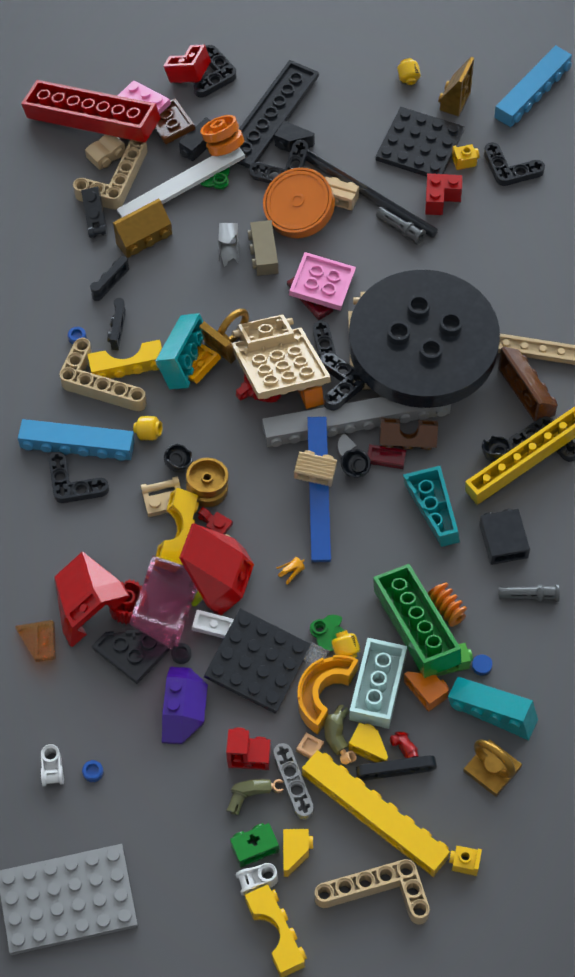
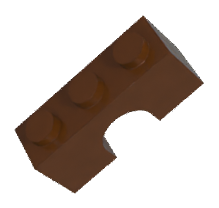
(423, 437)

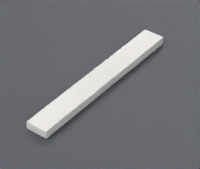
(183, 181)

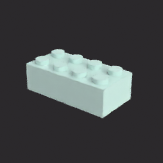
(378, 683)

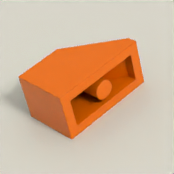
(428, 690)

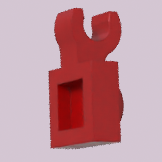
(217, 522)

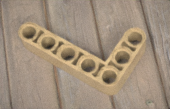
(115, 193)
(96, 382)
(378, 885)

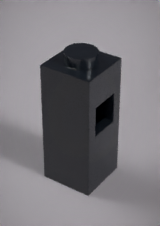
(193, 144)

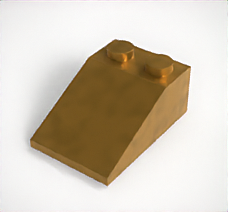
(457, 89)

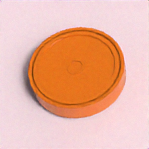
(299, 202)

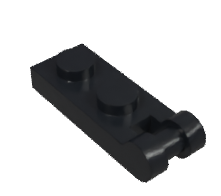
(94, 211)
(109, 278)
(117, 324)

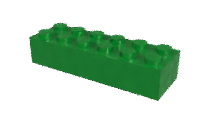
(417, 620)

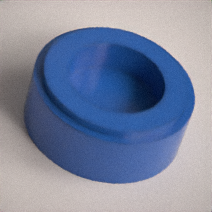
(76, 333)
(482, 665)
(92, 771)

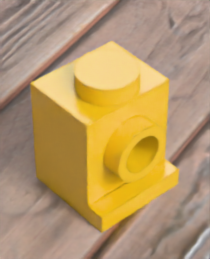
(465, 156)
(465, 866)

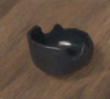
(495, 447)
(177, 458)
(355, 463)

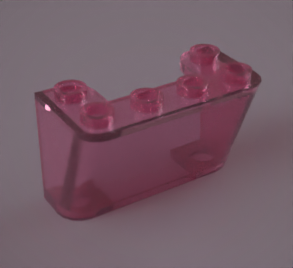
(163, 602)

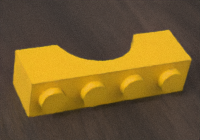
(107, 366)
(182, 508)
(264, 907)

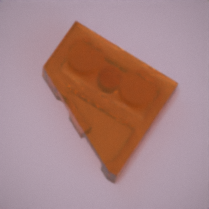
(39, 639)

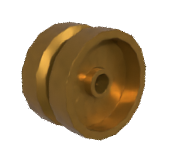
(208, 480)

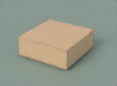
(309, 745)

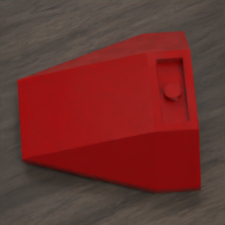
(216, 566)
(82, 591)

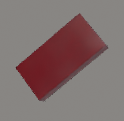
(387, 456)

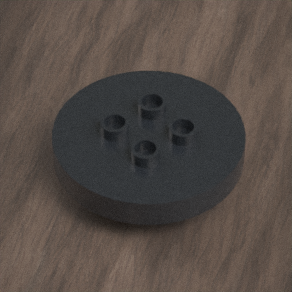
(423, 338)

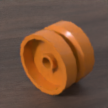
(222, 135)

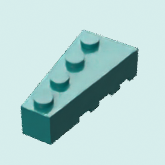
(180, 351)
(432, 499)
(494, 706)

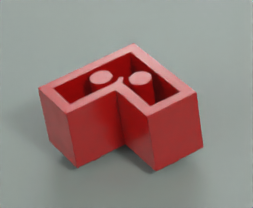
(188, 66)
(440, 189)
(247, 752)

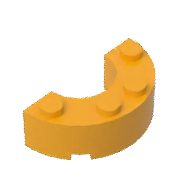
(318, 676)

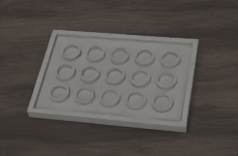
(66, 899)

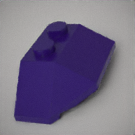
(183, 705)

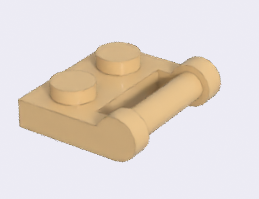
(158, 503)

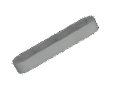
(295, 780)

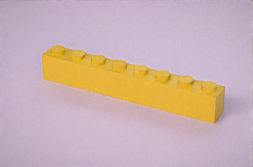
(521, 458)
(376, 813)

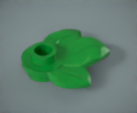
(218, 181)
(330, 627)

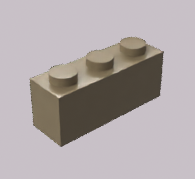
(263, 248)

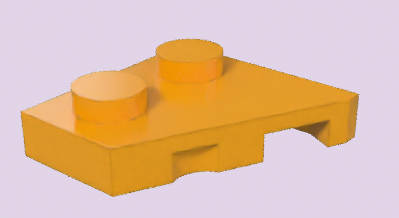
(204, 363)

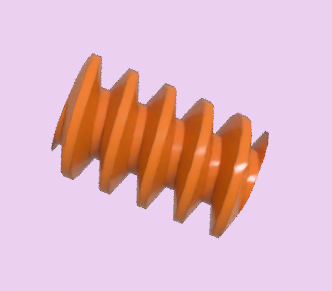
(447, 604)

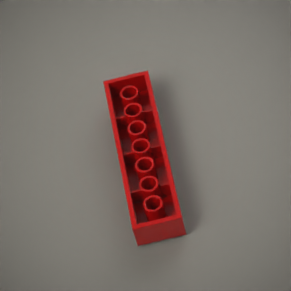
(91, 111)

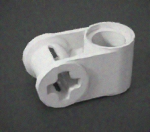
(51, 769)
(255, 877)

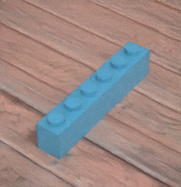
(533, 86)
(76, 439)

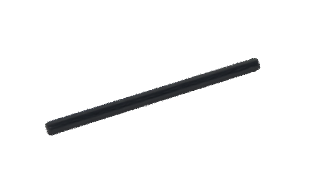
(370, 193)

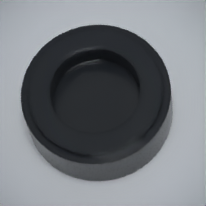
(181, 654)

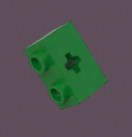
(246, 852)

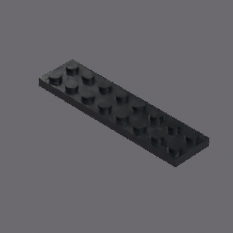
(274, 109)

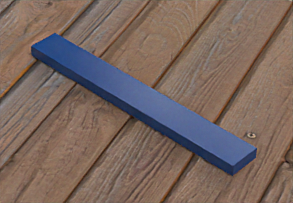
(319, 495)

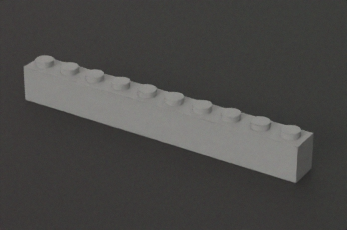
(347, 419)

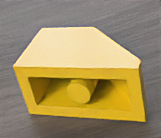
(368, 743)
(295, 849)

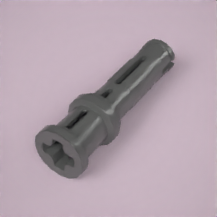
(407, 230)
(540, 592)

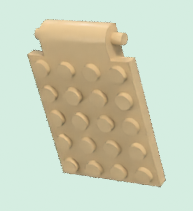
(277, 357)

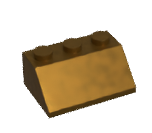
(142, 228)

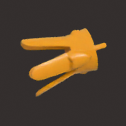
(295, 565)

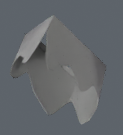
(226, 249)

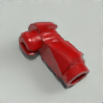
(407, 748)

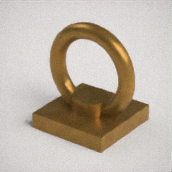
(218, 339)
(491, 766)

